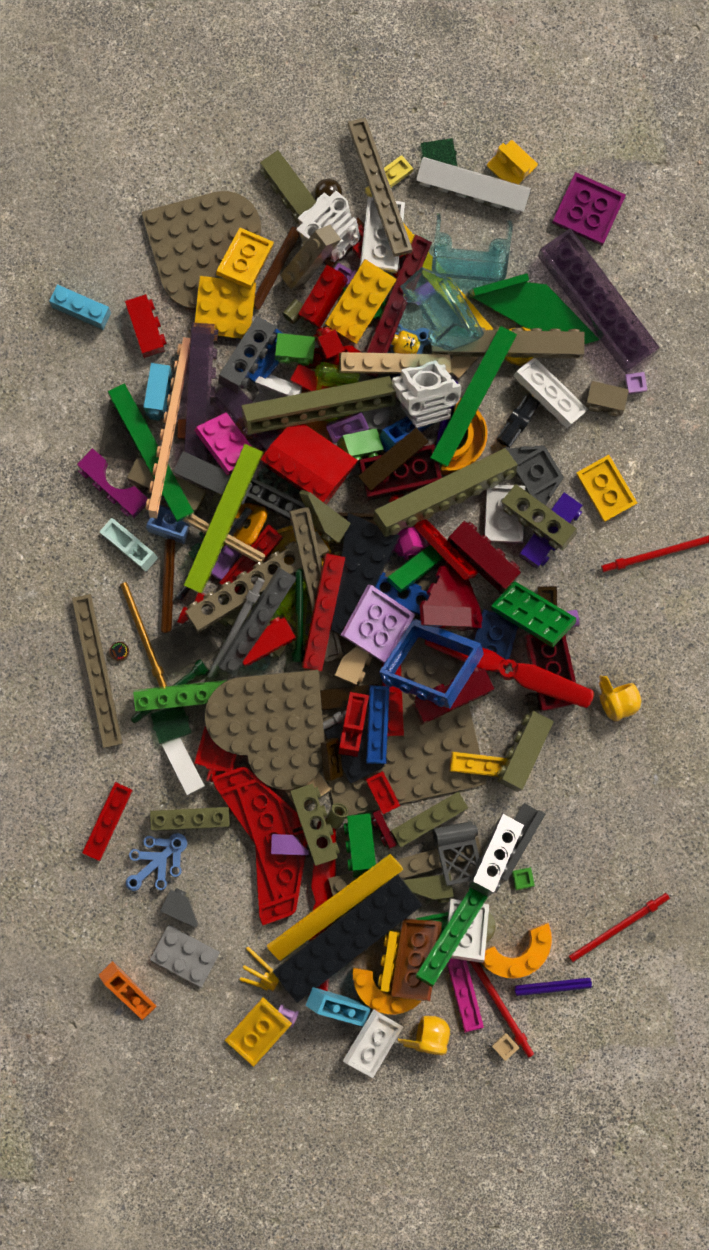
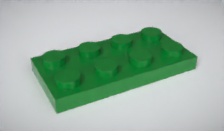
(533, 614)

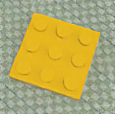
(225, 305)

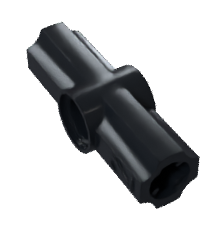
(518, 420)

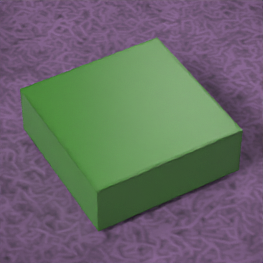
(523, 878)

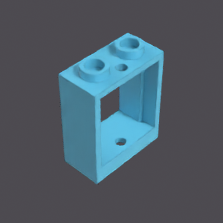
(157, 391)

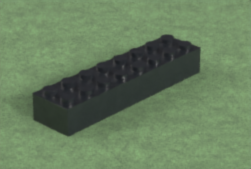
(347, 938)

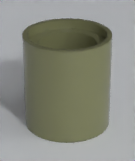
(292, 311)
(336, 815)

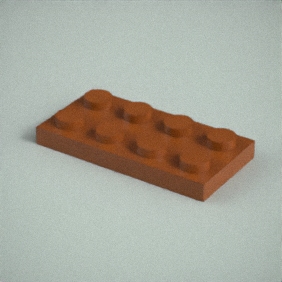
(415, 944)

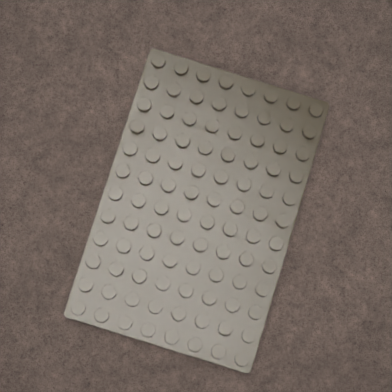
(420, 759)

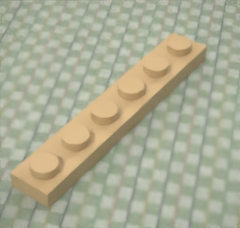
(387, 362)

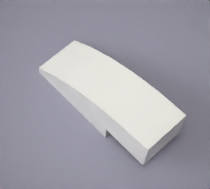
(183, 766)

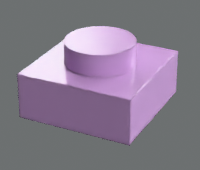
(636, 383)

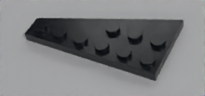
(365, 559)

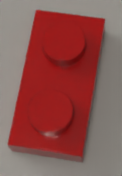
(382, 792)

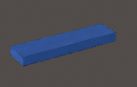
(377, 724)

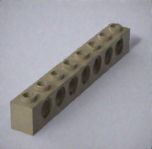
(201, 621)

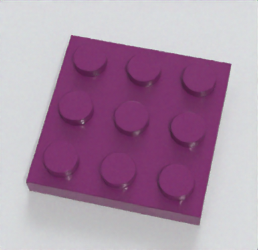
(589, 208)

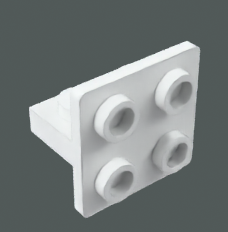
(275, 388)

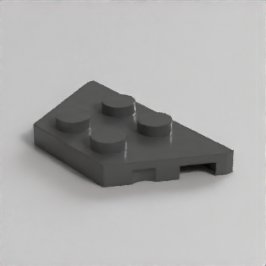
(537, 471)

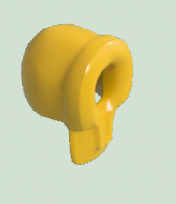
(620, 701)
(431, 1036)

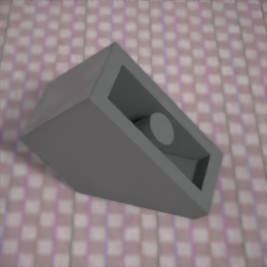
(179, 907)

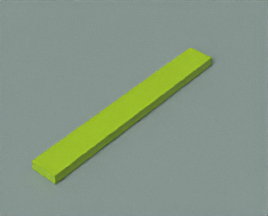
(223, 518)

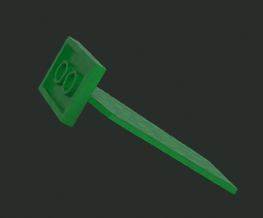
(530, 305)

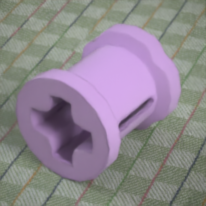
(289, 1014)

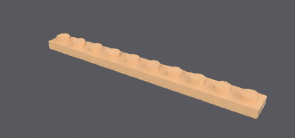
(167, 434)

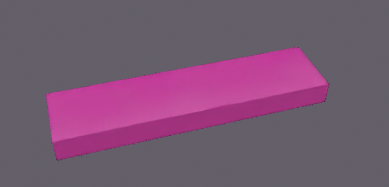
(465, 994)

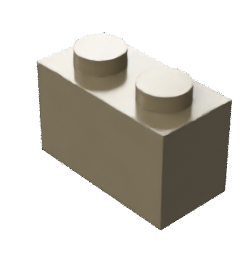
(606, 398)

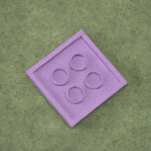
(377, 623)

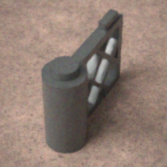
(455, 837)

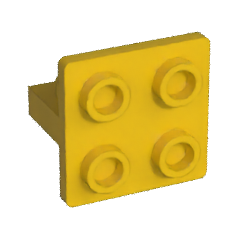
(511, 163)

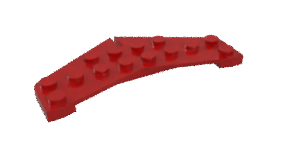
(261, 815)

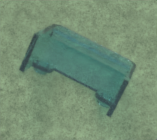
(471, 264)

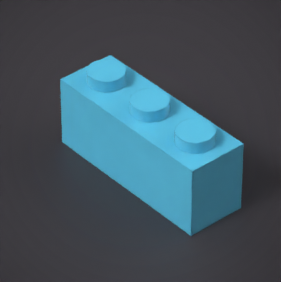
(80, 307)
(338, 1007)

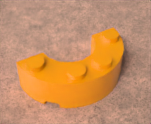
(473, 448)
(525, 963)
(377, 999)

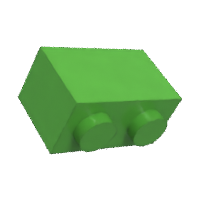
(295, 349)
(361, 444)

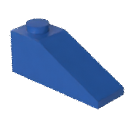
(394, 433)

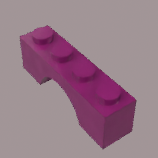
(95, 468)

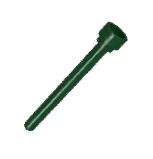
(298, 652)
(198, 670)

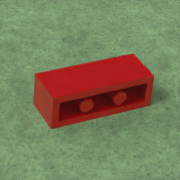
(323, 296)
(146, 325)

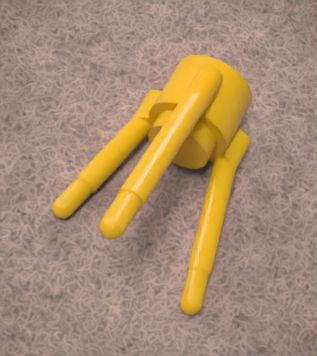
(268, 979)

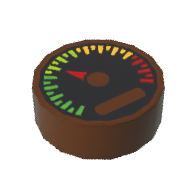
(119, 651)

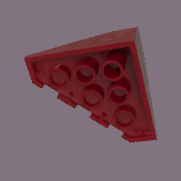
(451, 603)

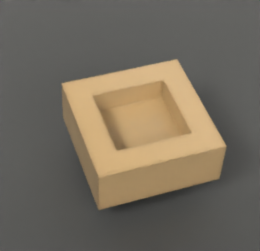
(505, 1046)

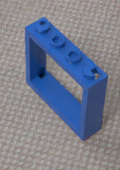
(439, 636)

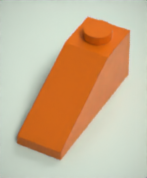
(126, 990)

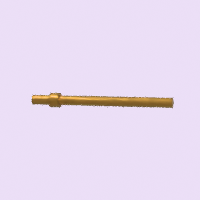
(157, 670)

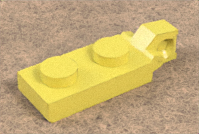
(395, 172)

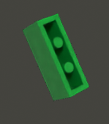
(360, 843)

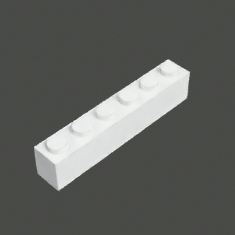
(473, 184)

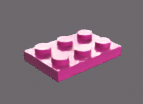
(222, 440)

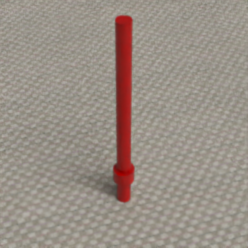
(621, 563)
(651, 906)
(520, 1038)

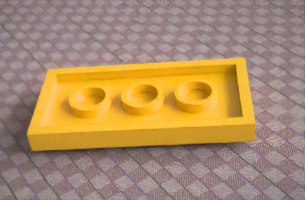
(360, 301)

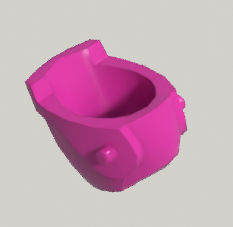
(410, 543)

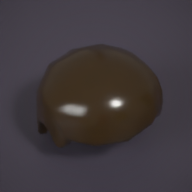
(327, 186)

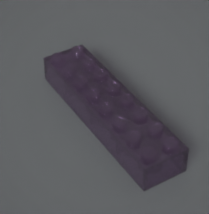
(598, 301)

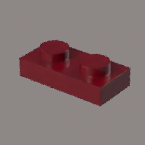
(379, 822)

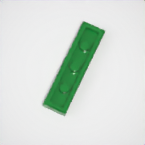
(415, 568)

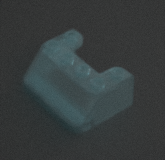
(443, 308)

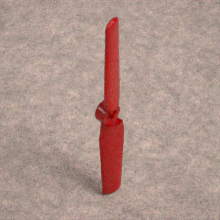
(528, 676)
(320, 884)

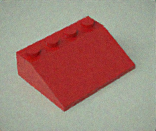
(308, 461)

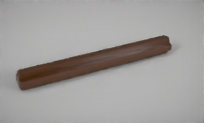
(275, 267)
(168, 582)

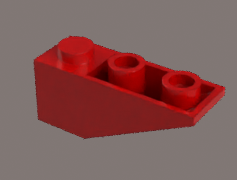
(328, 341)

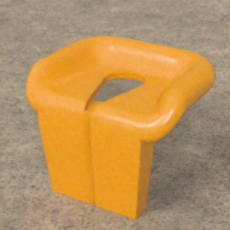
(257, 519)

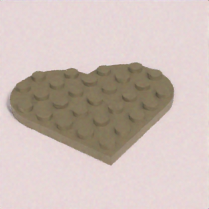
(194, 237)
(273, 722)

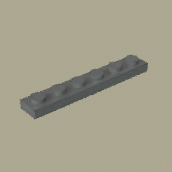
(256, 621)

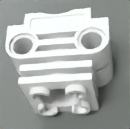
(333, 212)
(426, 393)

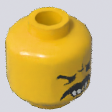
(405, 343)

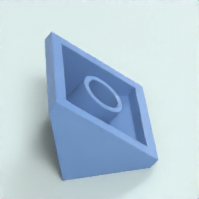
(167, 527)

